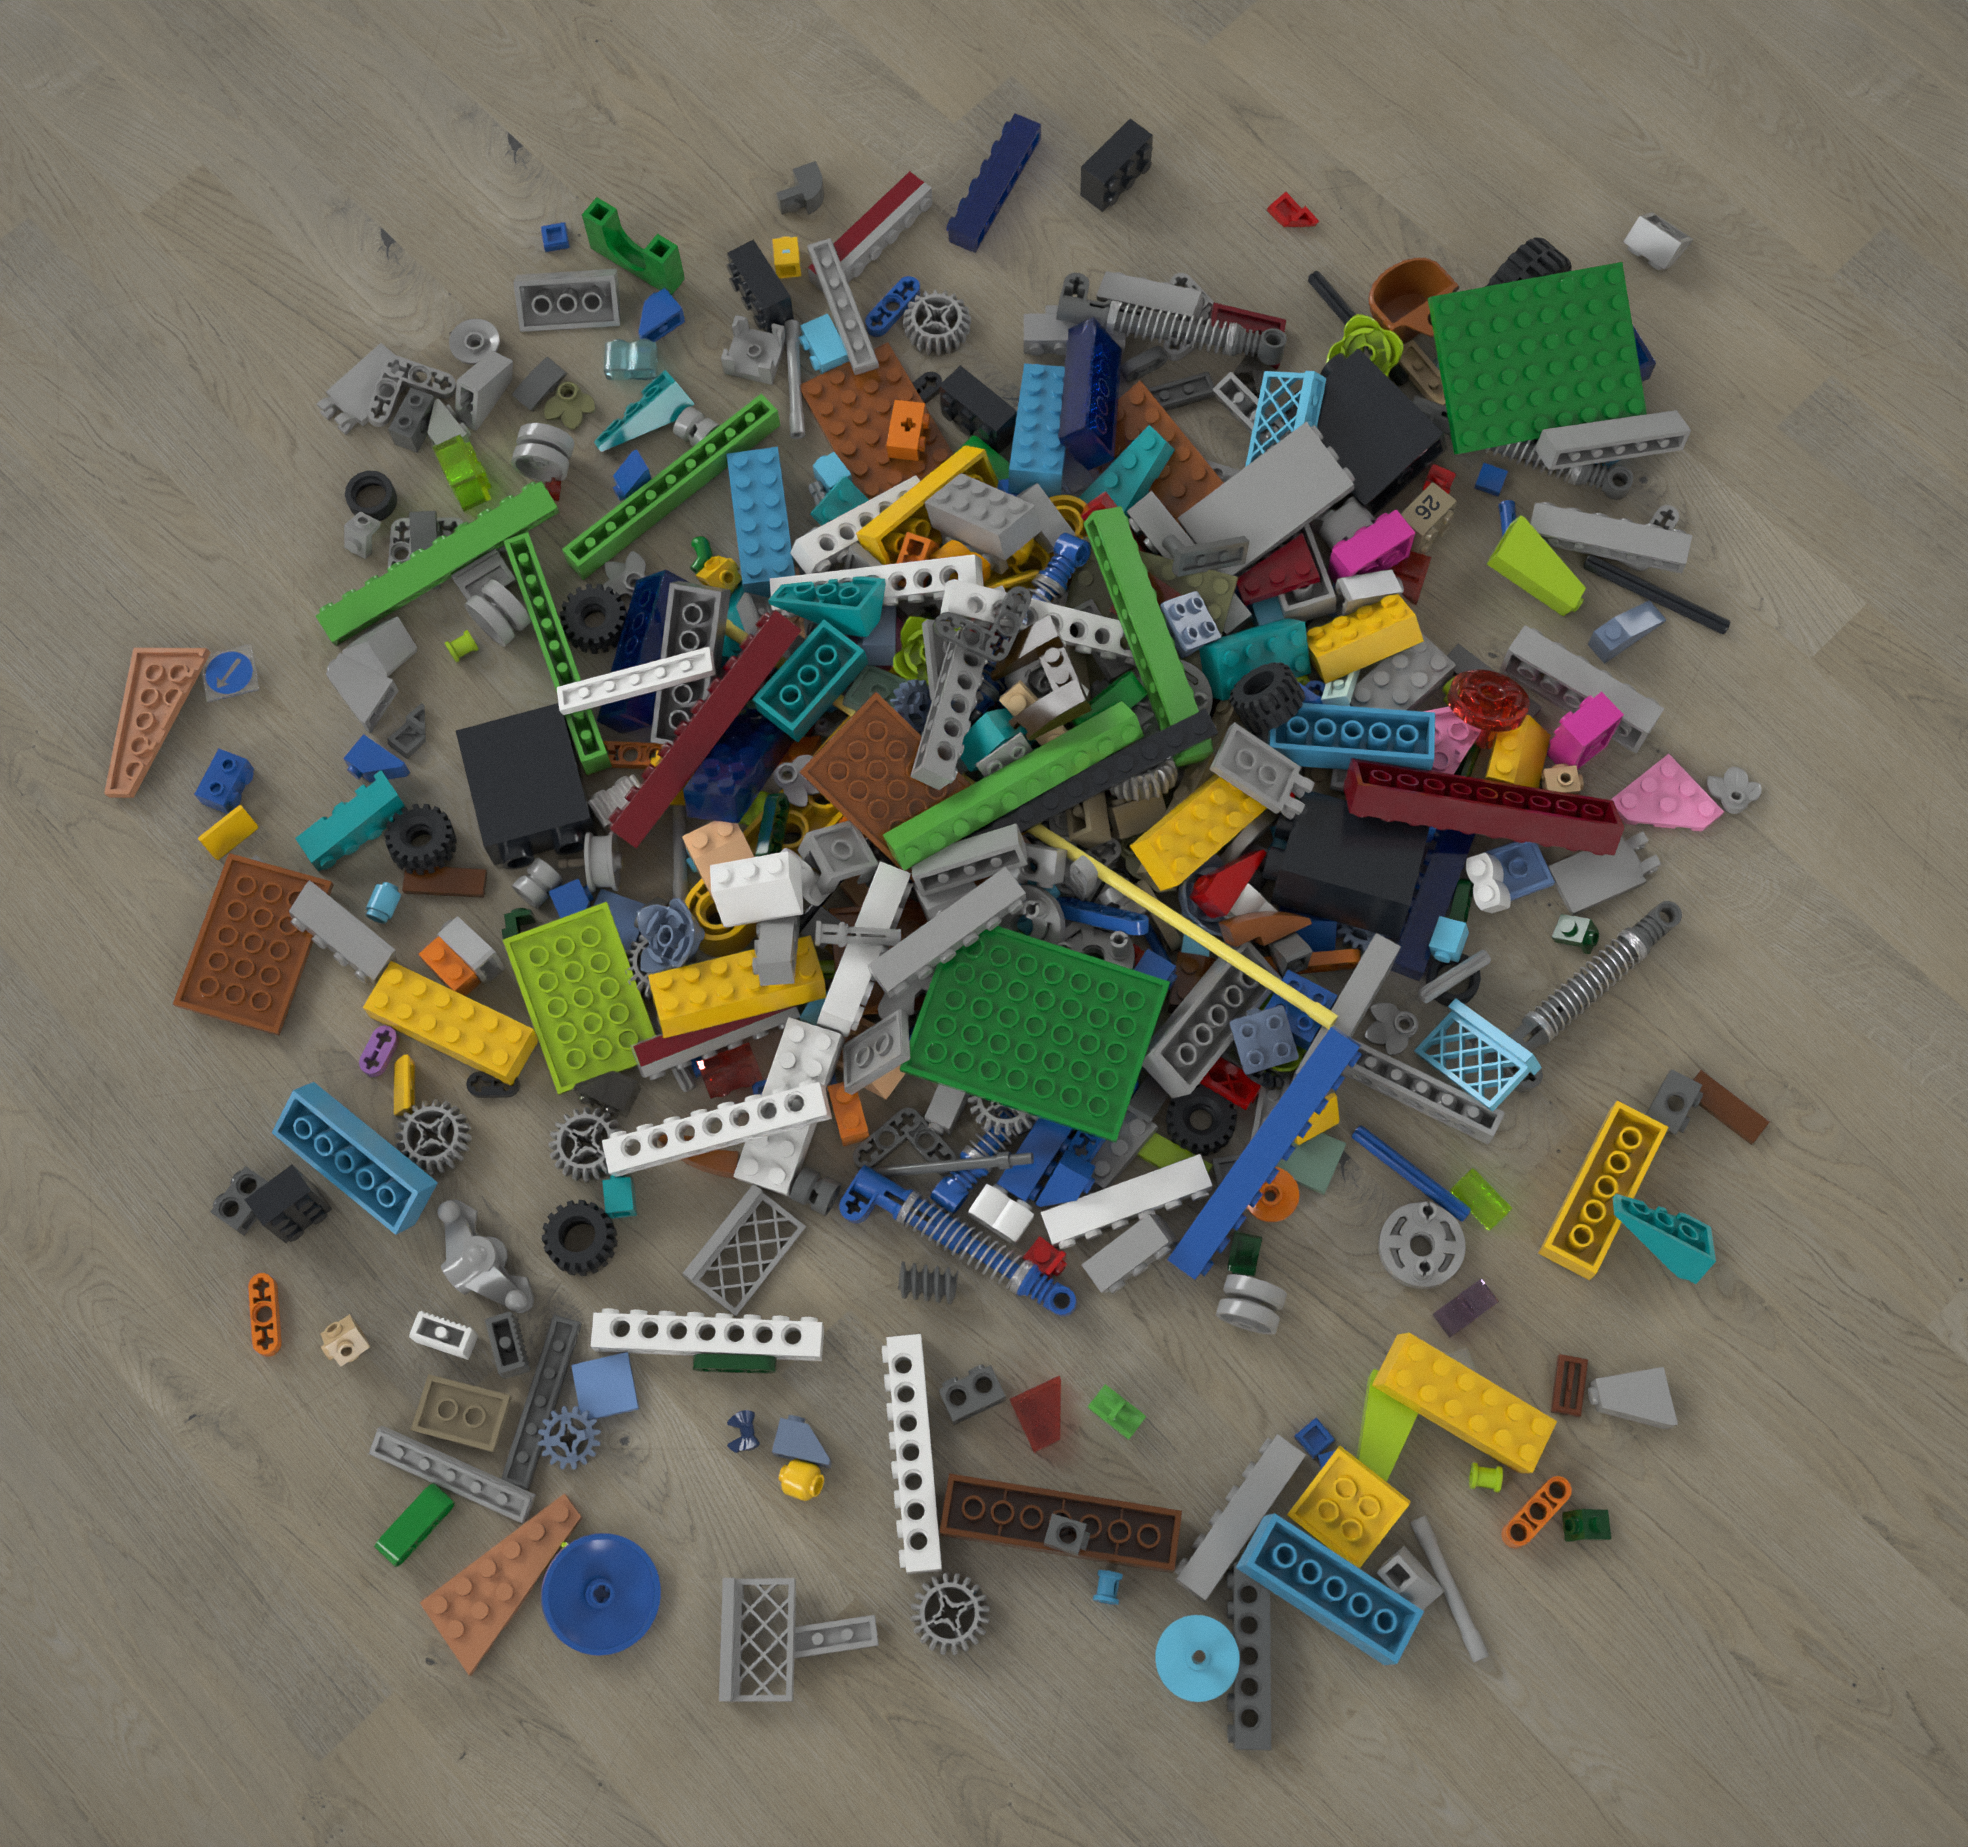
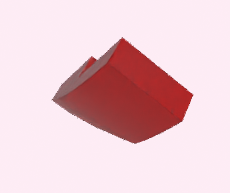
(1290, 214)

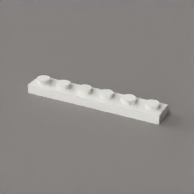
(636, 681)

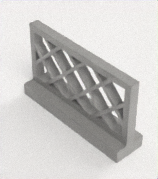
(726, 1232)
(732, 1638)

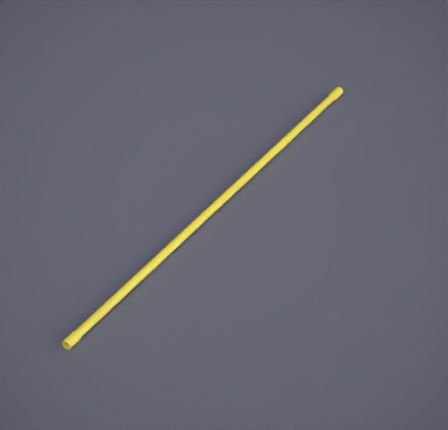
(1312, 1009)

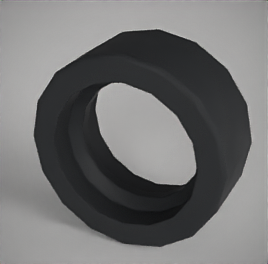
(365, 480)
(1447, 998)

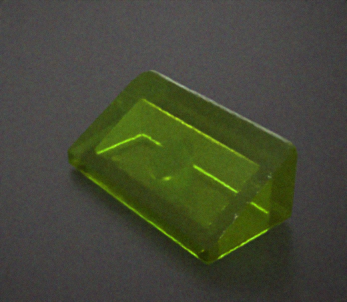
(1481, 1198)

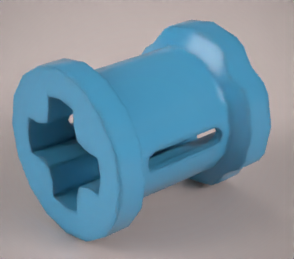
(1107, 1587)

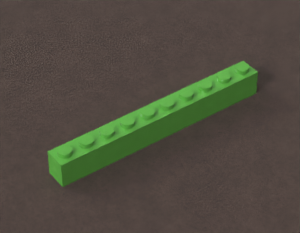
(670, 487)
(437, 563)
(1143, 624)
(555, 648)
(1013, 785)

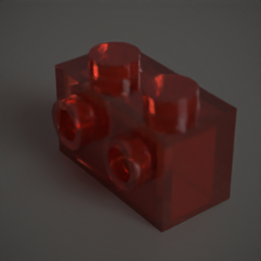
(730, 1071)

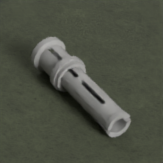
(892, 936)

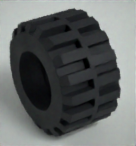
(1267, 697)
(563, 1222)

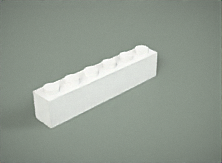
(1127, 1201)

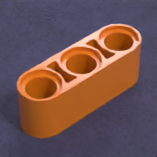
(1548, 1505)

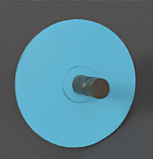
(1197, 1658)

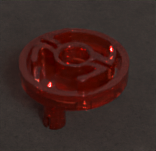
(1488, 703)

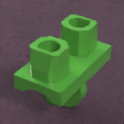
(1116, 1412)

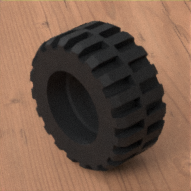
(1531, 260)

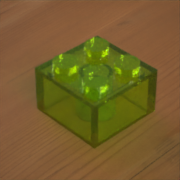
(463, 472)

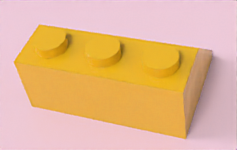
(1519, 755)

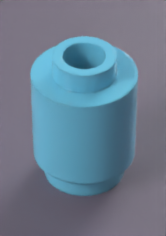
(383, 902)

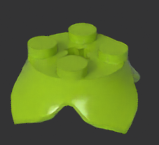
(1364, 332)
(911, 660)

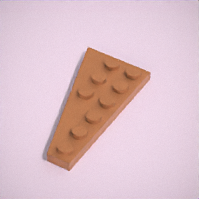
(151, 702)
(488, 1592)

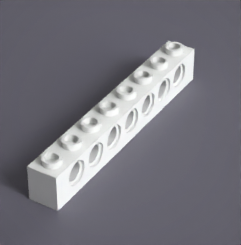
(968, 569)
(958, 594)
(618, 1145)
(606, 1323)
(911, 1349)

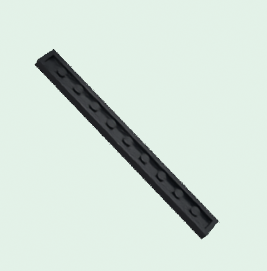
(1108, 773)

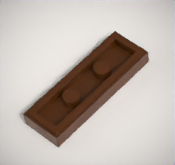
(447, 882)
(1730, 1109)

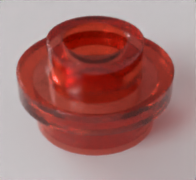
(553, 488)

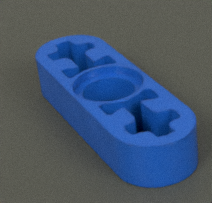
(892, 317)

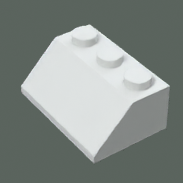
(757, 889)

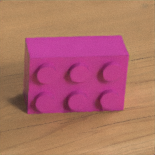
(1372, 547)
(1585, 731)

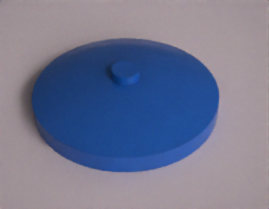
(600, 1594)

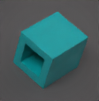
(619, 1197)

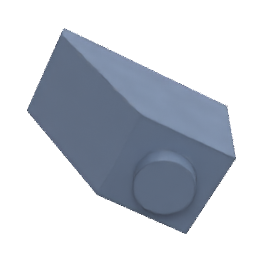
(798, 1441)

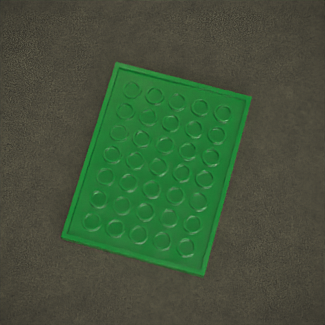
(1536, 356)
(1038, 1030)

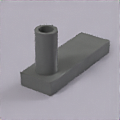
(1206, 555)

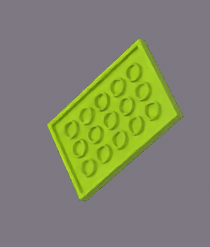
(580, 995)

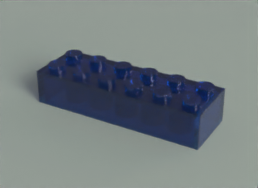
(1090, 394)
(638, 645)
(736, 767)

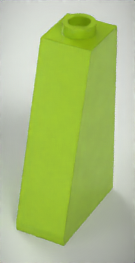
(1536, 568)
(1383, 1430)

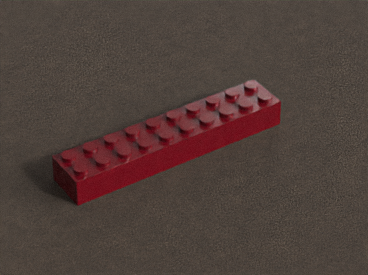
(705, 727)
(1482, 807)

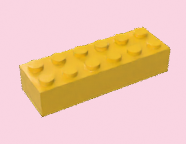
(887, 531)
(1194, 831)
(729, 991)
(451, 1023)
(1612, 1167)
(1464, 1403)

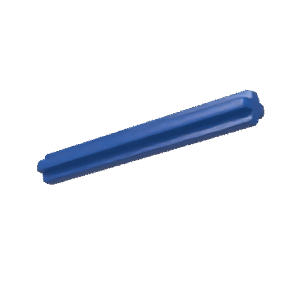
(1411, 1173)

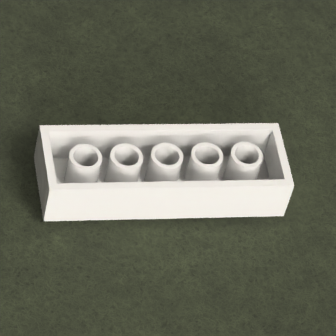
(852, 979)
(802, 1055)

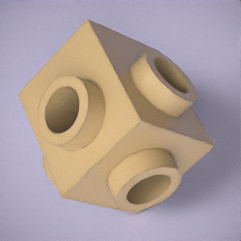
(1562, 779)
(344, 1341)

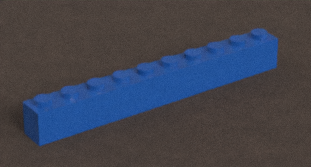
(1049, 1138)
(1264, 1152)

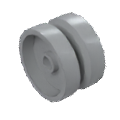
(542, 452)
(498, 613)
(1251, 1304)

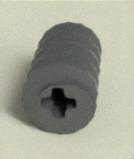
(927, 1283)

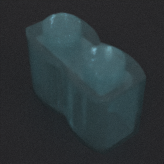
(630, 360)

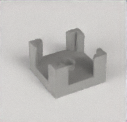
(754, 352)
(840, 854)

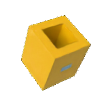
(787, 257)

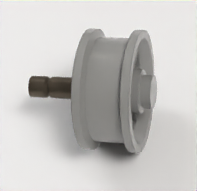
(600, 860)

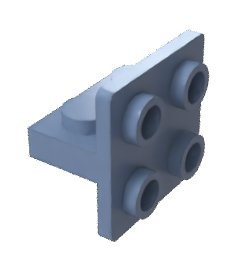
(1189, 623)
(1263, 1039)

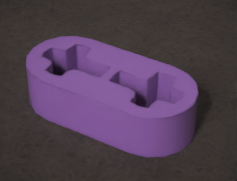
(384, 1054)

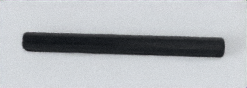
(1345, 313)
(1656, 594)

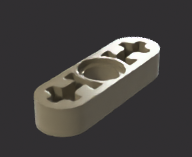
(1164, 931)

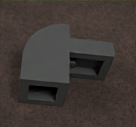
(806, 193)

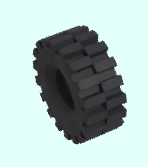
(588, 602)
(416, 823)
(1196, 1140)

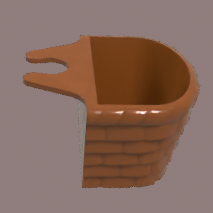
(1402, 294)

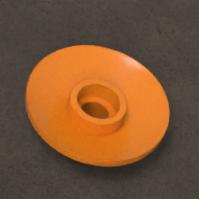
(1285, 1202)

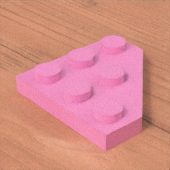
(1452, 740)
(1667, 799)

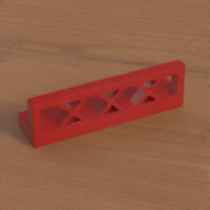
(1229, 1081)

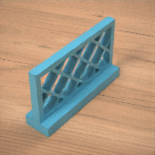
(1307, 401)
(1486, 1034)

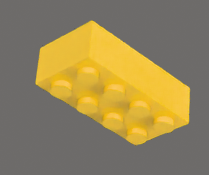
(1362, 638)

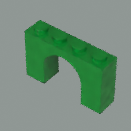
(656, 264)

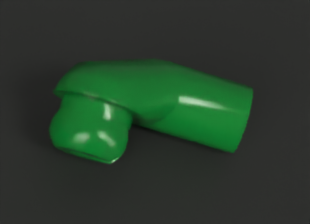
(703, 551)

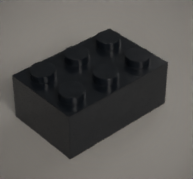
(1116, 165)
(759, 286)
(977, 409)
(288, 1204)

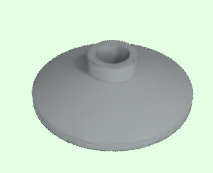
(470, 333)

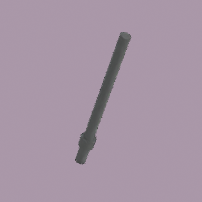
(1003, 1160)

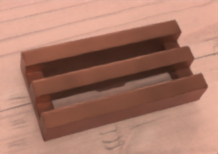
(1566, 1410)

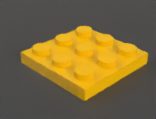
(1348, 1507)

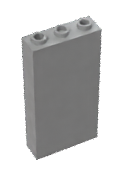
(1271, 496)
(1360, 990)

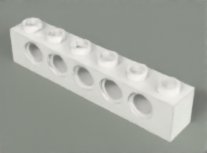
(808, 548)

